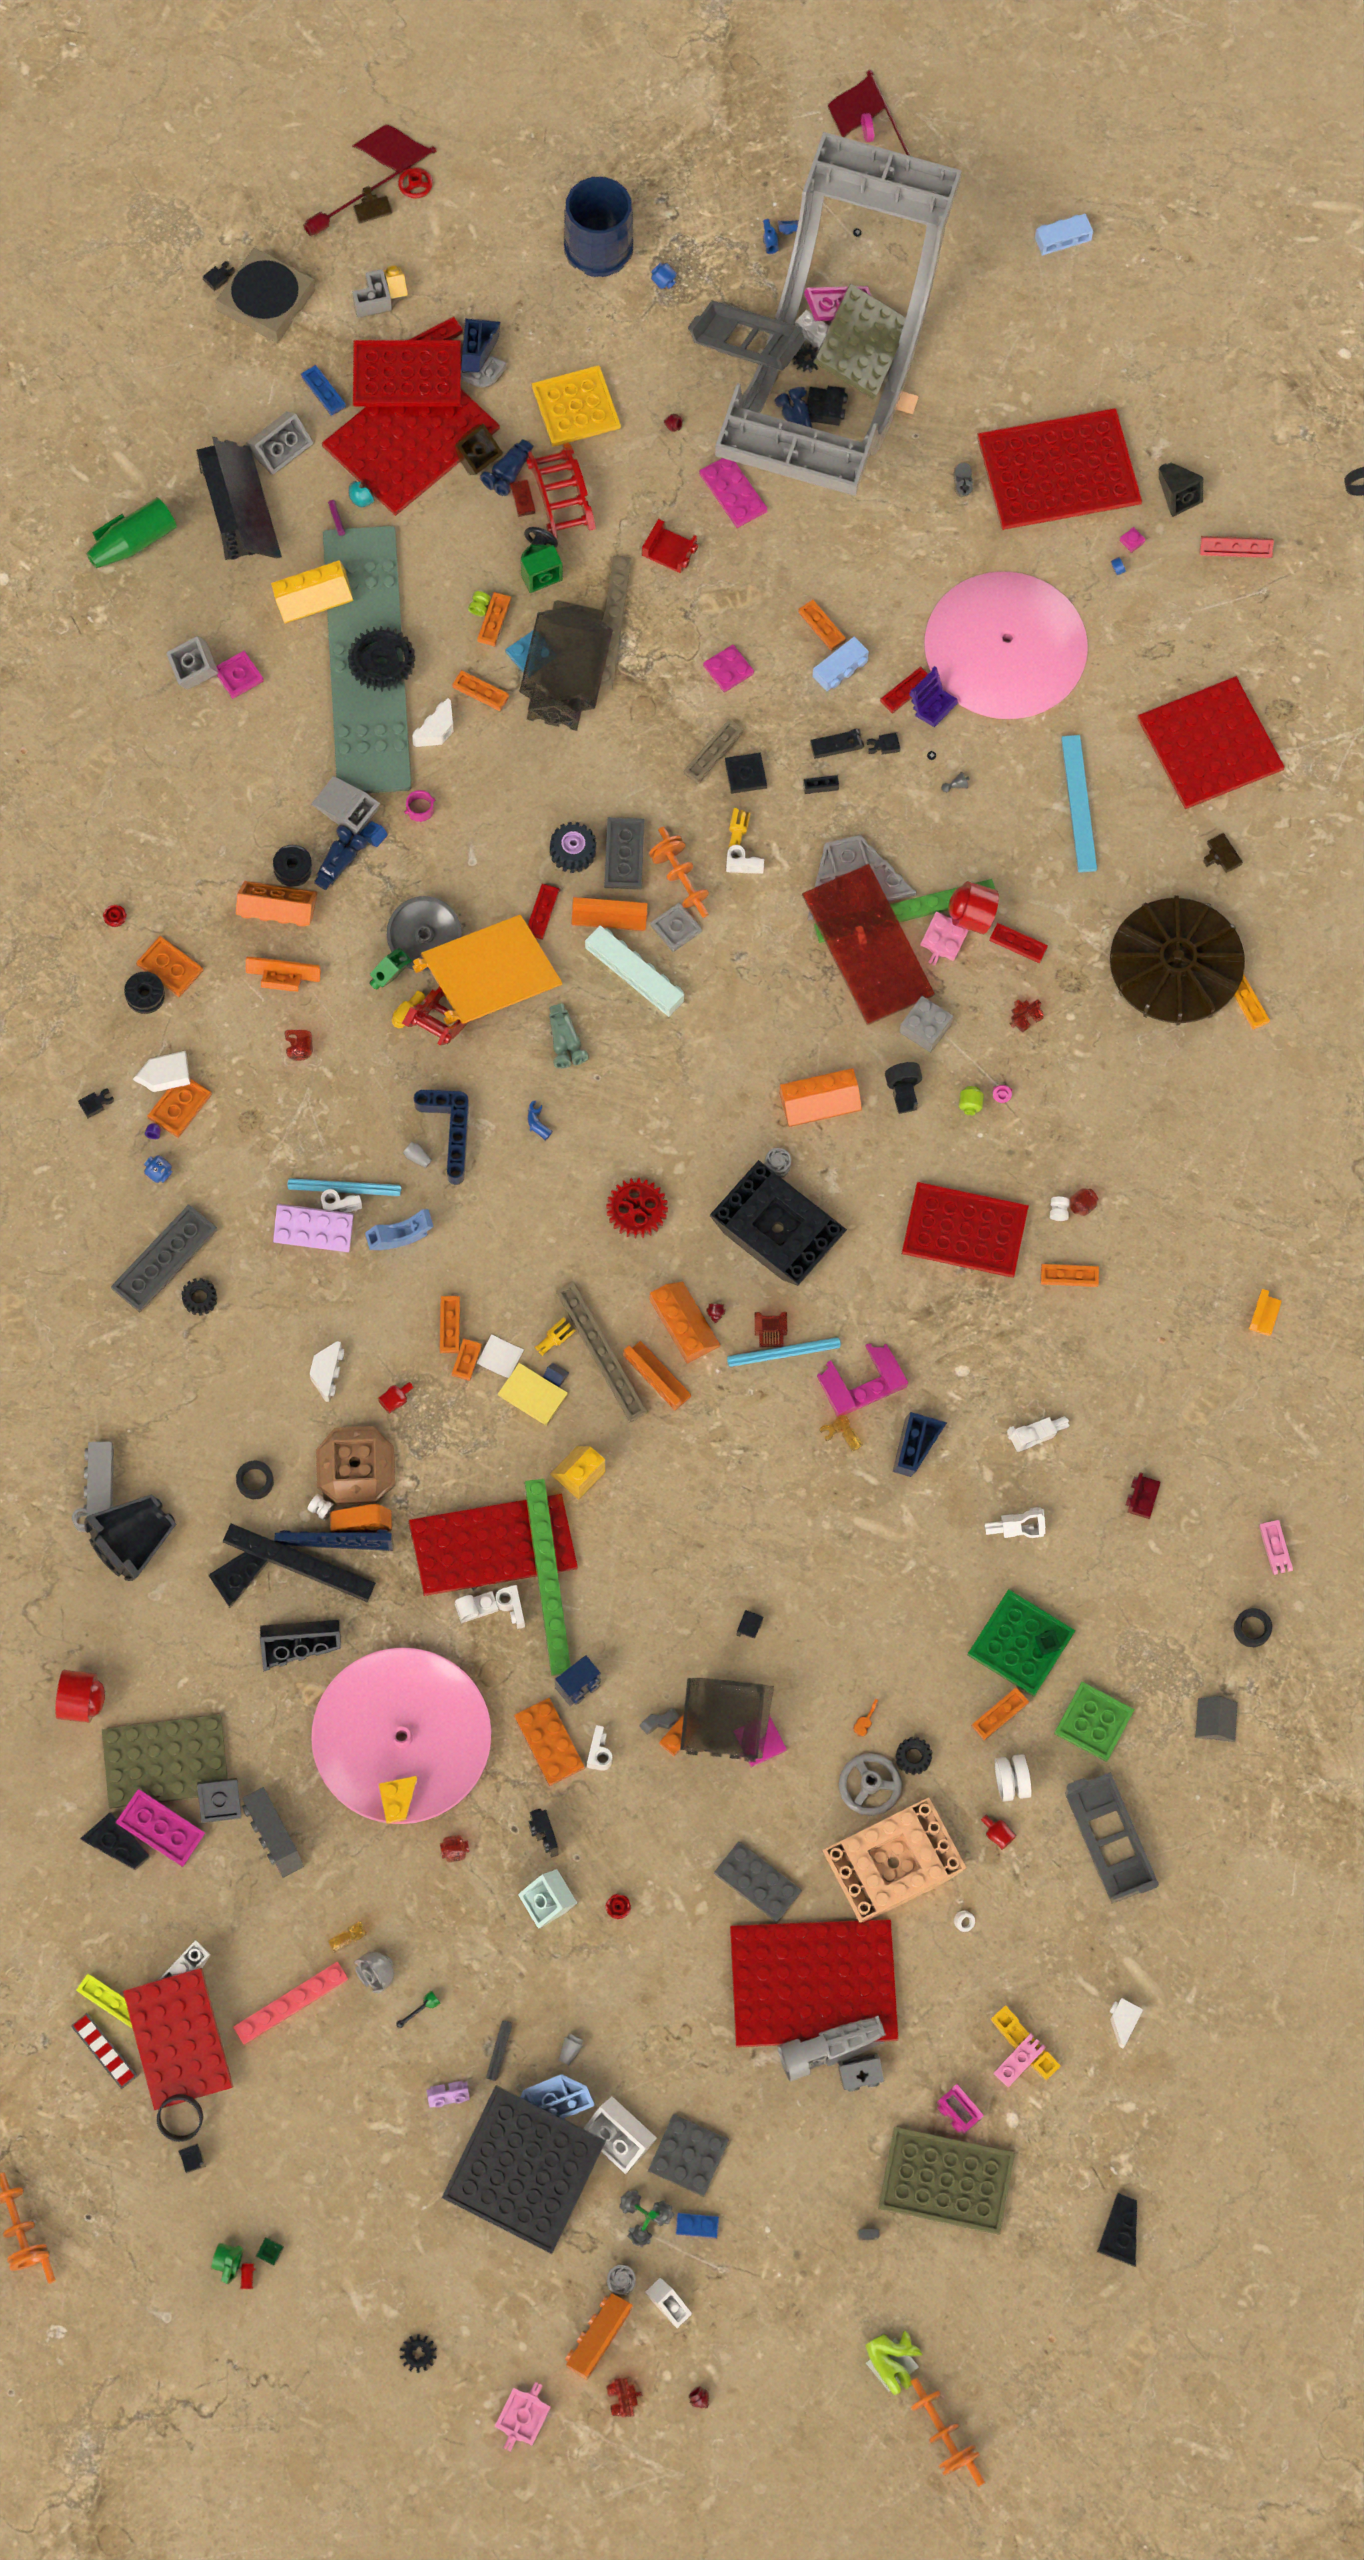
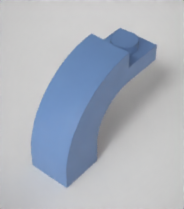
(399, 1234)

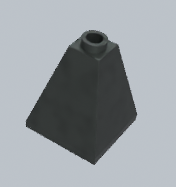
(1180, 487)

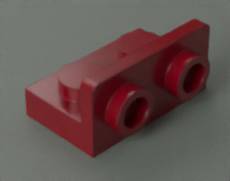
(1143, 1496)

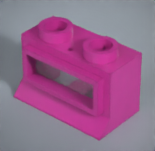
(959, 2109)

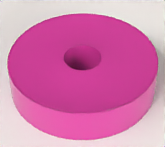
(867, 127)

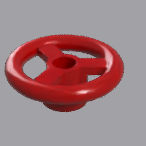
(415, 181)

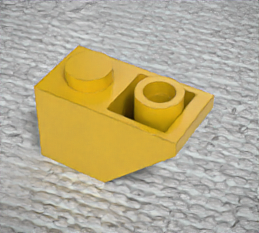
(395, 281)

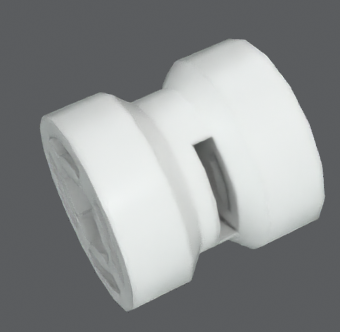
(1059, 1208)
(321, 1507)

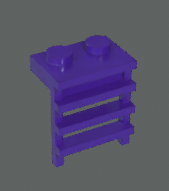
(930, 700)

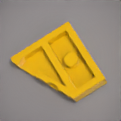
(396, 1798)

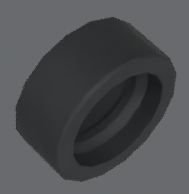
(903, 1074)
(258, 1494)
(1252, 1612)

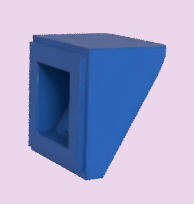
(374, 833)

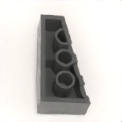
(272, 1832)

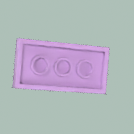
(313, 1227)

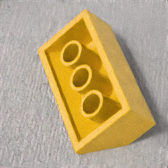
(312, 591)

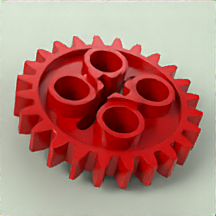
(646, 1194)

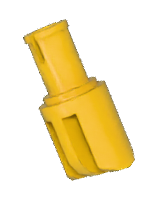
(738, 826)
(400, 1013)
(553, 1338)

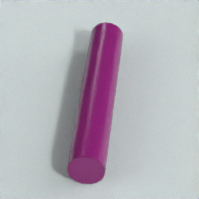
(336, 517)

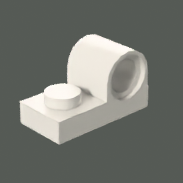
(743, 864)
(347, 1205)
(513, 1604)
(475, 1607)
(595, 1751)

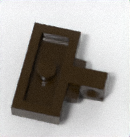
(371, 207)
(1222, 853)

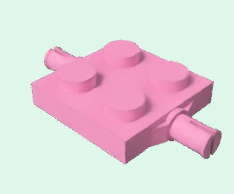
(943, 938)
(522, 2416)

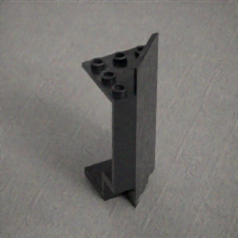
(238, 500)

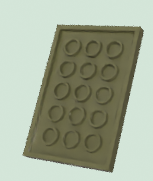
(861, 341)
(163, 1759)
(946, 2180)

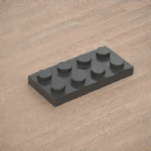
(624, 853)
(757, 1882)

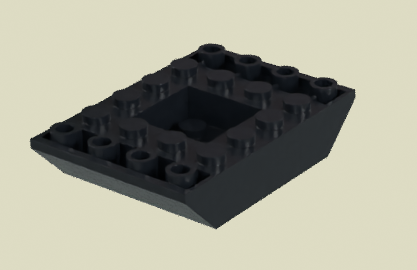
(767, 1200)

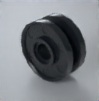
(292, 875)
(144, 1003)

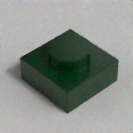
(1047, 1642)
(270, 2251)

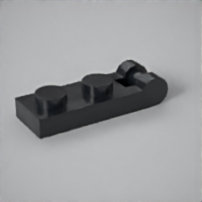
(836, 744)

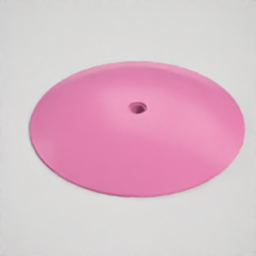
(1002, 677)
(395, 1695)

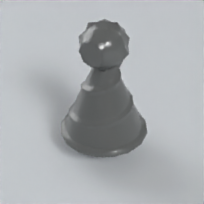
(959, 782)

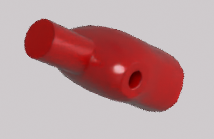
(394, 1397)
(998, 1832)

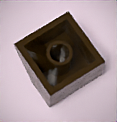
(477, 449)

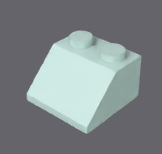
(547, 1898)

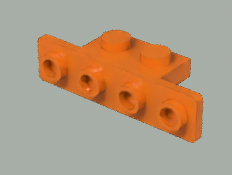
(282, 974)

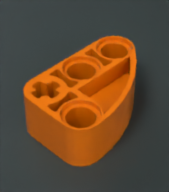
(361, 1519)

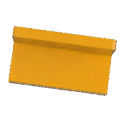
(1265, 1313)

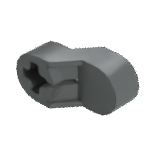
(963, 479)
(655, 1721)

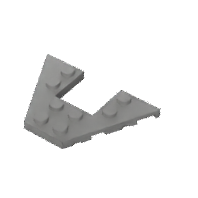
(852, 853)

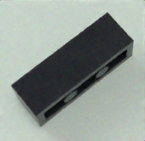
(821, 784)

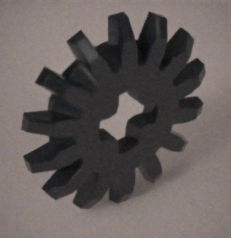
(800, 360)
(414, 2345)

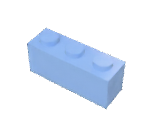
(1063, 234)
(840, 664)

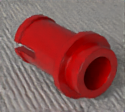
(247, 2273)

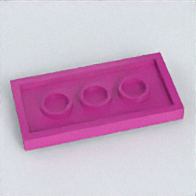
(826, 300)
(733, 491)
(160, 1828)

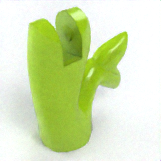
(886, 2367)

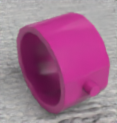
(419, 794)

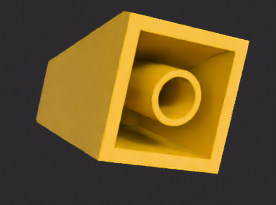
(580, 1470)

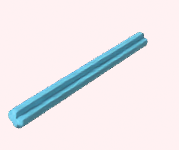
(344, 1187)
(782, 1352)

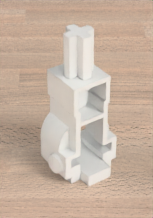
(1036, 1433)
(1011, 1524)

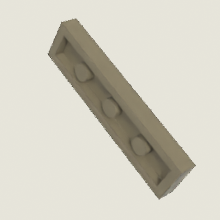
(713, 751)

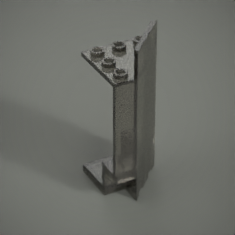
(565, 663)

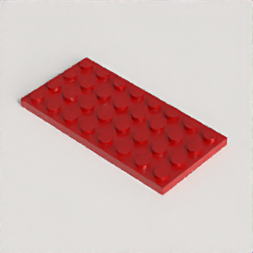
(485, 1546)

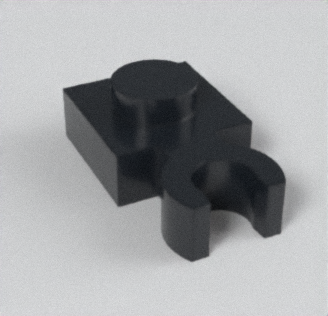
(217, 277)
(887, 744)
(93, 1104)

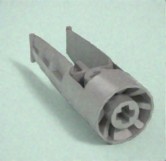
(830, 2047)

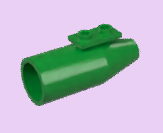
(130, 534)

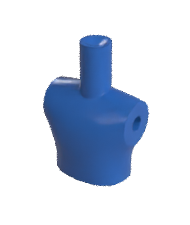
(770, 238)

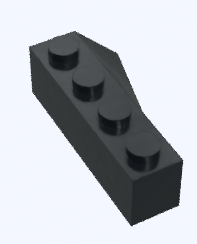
(297, 1641)

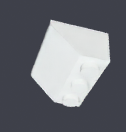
(624, 2135)

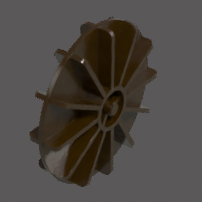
(1177, 960)

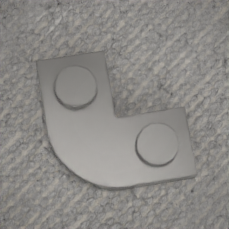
(488, 374)

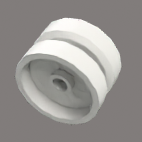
(1012, 1777)

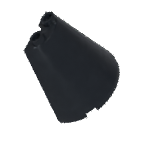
(129, 1534)

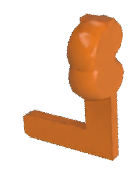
(864, 1722)

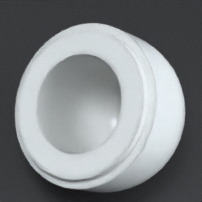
(960, 1916)

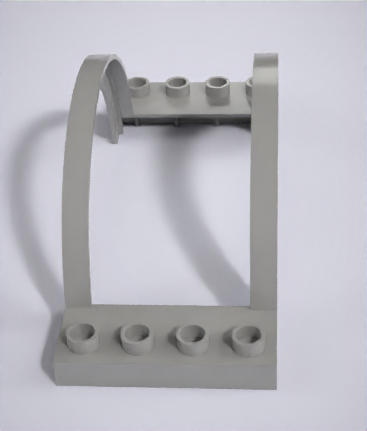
(882, 183)

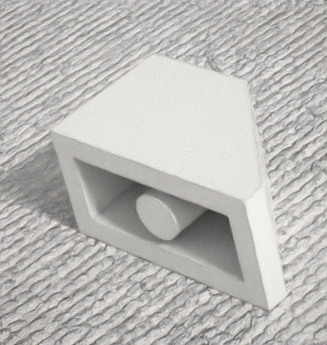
(1124, 2020)
(668, 2302)

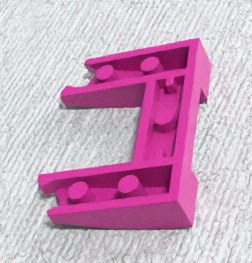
(846, 1401)

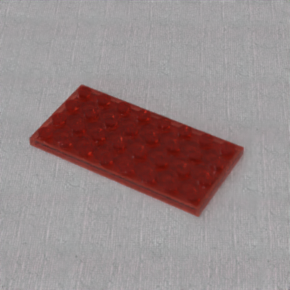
(868, 944)

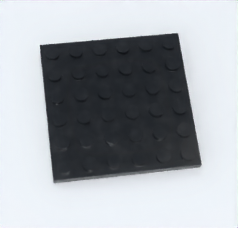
(524, 2169)

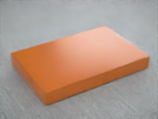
(170, 965)
(179, 1107)

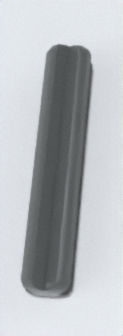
(499, 2050)

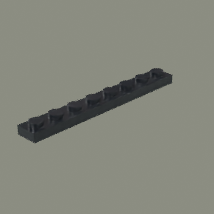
(299, 1562)

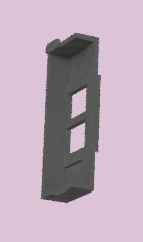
(720, 321)
(1093, 1800)

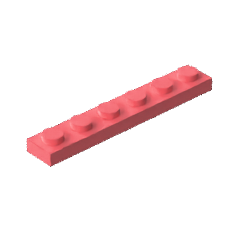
(290, 2003)

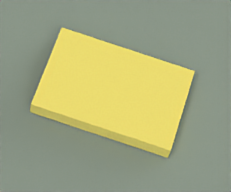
(532, 1394)

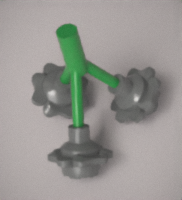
(660, 2213)

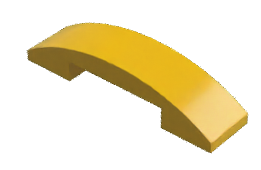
(1015, 2034)

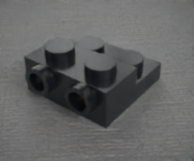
(827, 404)
(542, 1829)

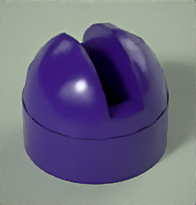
(153, 1131)

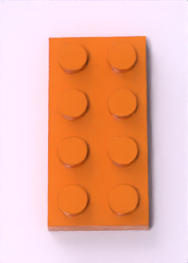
(549, 1741)

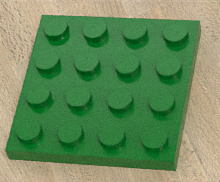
(1010, 1646)

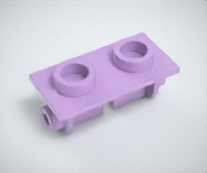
(439, 2097)

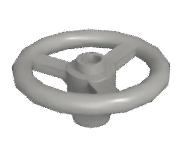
(870, 1776)

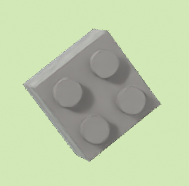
(192, 663)
(926, 1024)

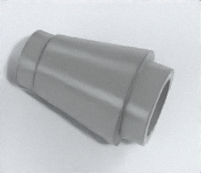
(417, 1155)
(570, 2048)

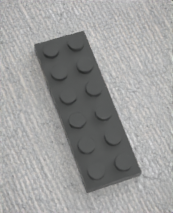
(164, 1258)

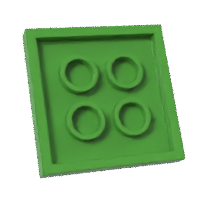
(1094, 1721)

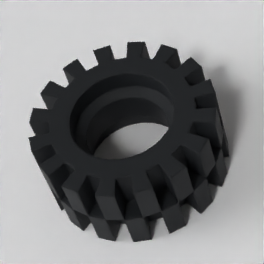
(199, 1307)
(910, 1767)

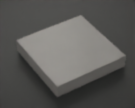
(676, 927)

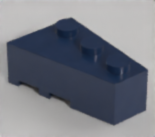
(478, 343)
(915, 1442)

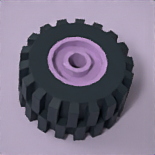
(573, 847)

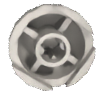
(375, 1970)

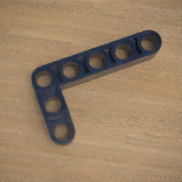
(456, 1129)

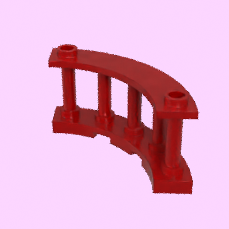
(576, 480)
(420, 1016)

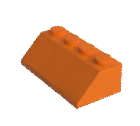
(276, 903)
(820, 1097)
(683, 1321)
(599, 2336)

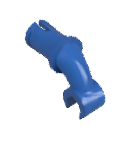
(535, 1124)

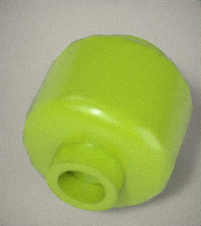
(971, 1100)

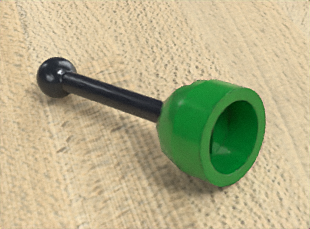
(429, 2001)

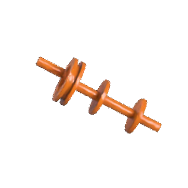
(668, 850)
(27, 2255)
(958, 2458)

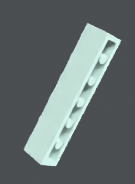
(634, 970)

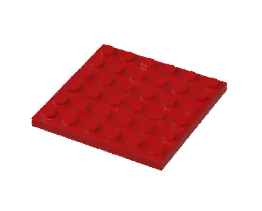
(1210, 742)

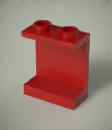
(668, 547)

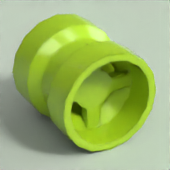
(479, 603)

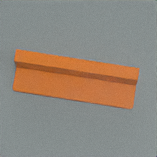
(609, 914)
(657, 1375)

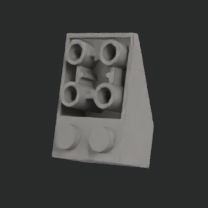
(346, 805)

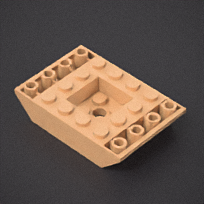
(910, 1836)

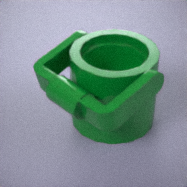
(227, 2260)

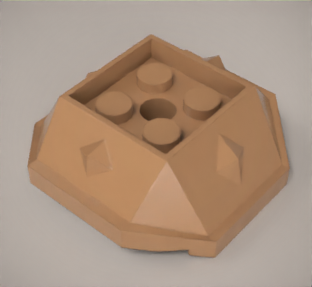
(359, 1484)

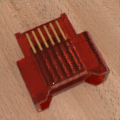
(770, 1329)

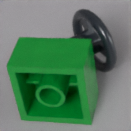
(540, 561)

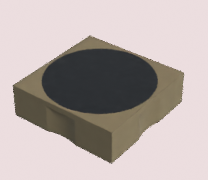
(265, 295)

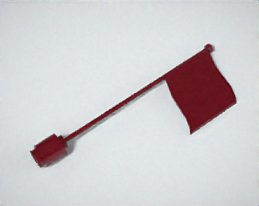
(860, 100)
(390, 149)

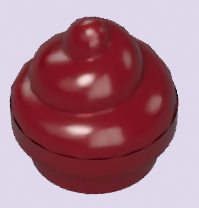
(673, 422)
(715, 1311)
(699, 2397)

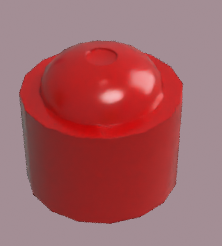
(973, 907)
(79, 1696)

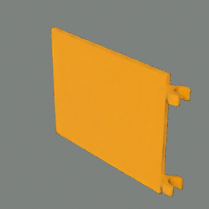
(489, 969)

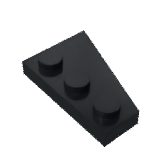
(236, 1576)
(116, 1842)
(1120, 2231)

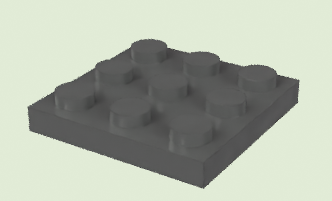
(688, 2155)

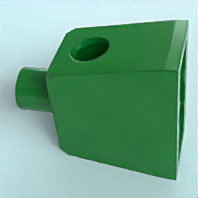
(389, 968)

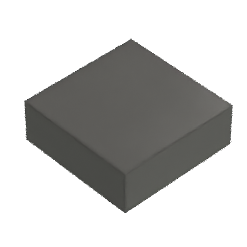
(868, 2234)

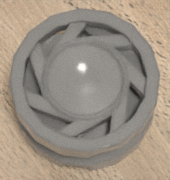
(778, 1161)
(621, 2280)

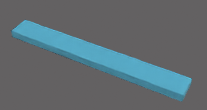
(1079, 803)

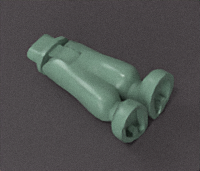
(565, 1038)

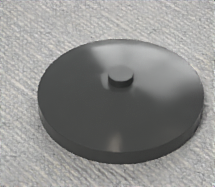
(422, 925)

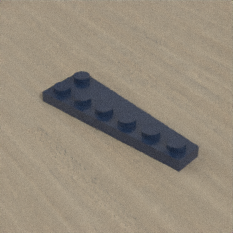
(364, 1541)

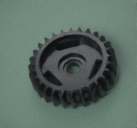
(384, 647)

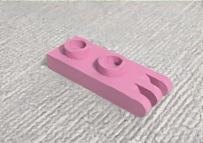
(1275, 1546)
(1018, 2061)

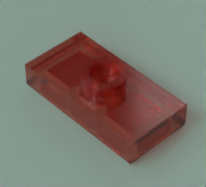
(522, 498)

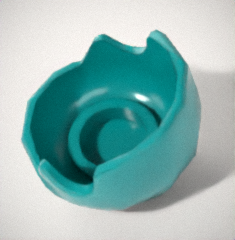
(360, 496)

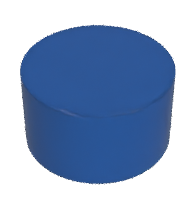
(1118, 566)

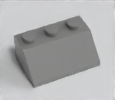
(280, 442)

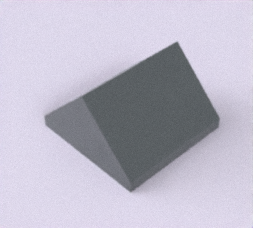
(1216, 1719)

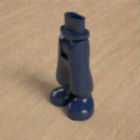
(799, 412)
(507, 468)
(339, 857)

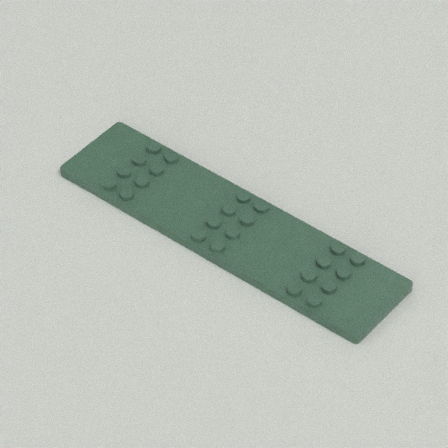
(367, 722)

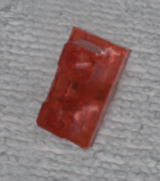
(1023, 1011)
(626, 2395)

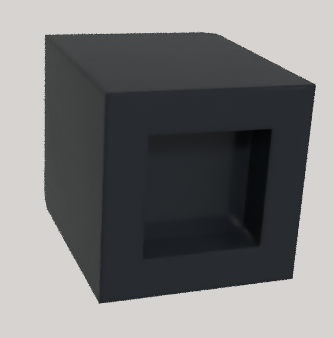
(905, 1098)
(750, 1624)
(192, 2158)

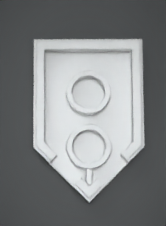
(164, 1072)

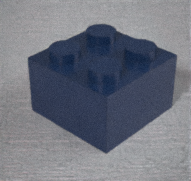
(578, 1681)

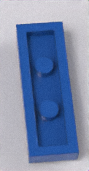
(323, 390)

